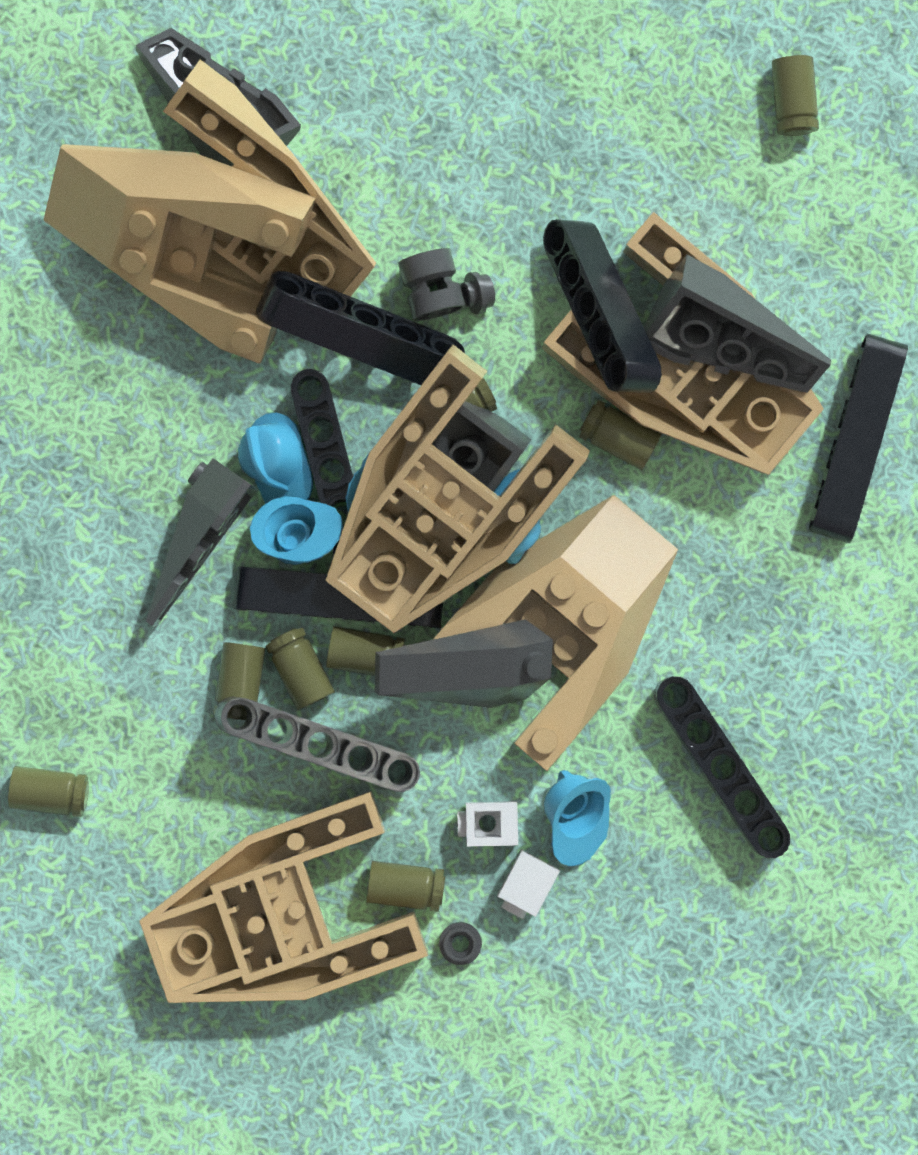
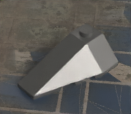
(173, 57)
(719, 324)
(482, 443)
(206, 516)
(469, 668)

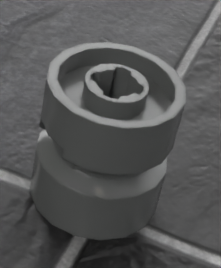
(427, 270)

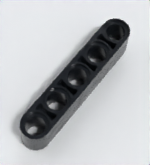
(602, 306)
(352, 327)
(859, 438)
(322, 452)
(305, 595)
(740, 777)

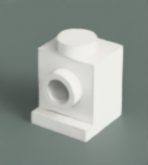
(506, 828)

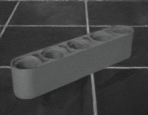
(337, 748)

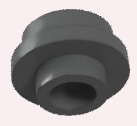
(478, 292)
(460, 957)

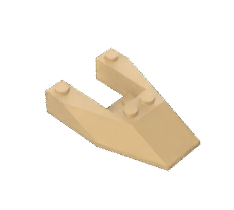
(232, 126)
(156, 224)
(692, 403)
(426, 523)
(591, 594)
(256, 926)

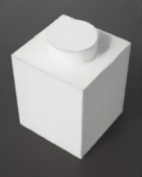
(527, 885)

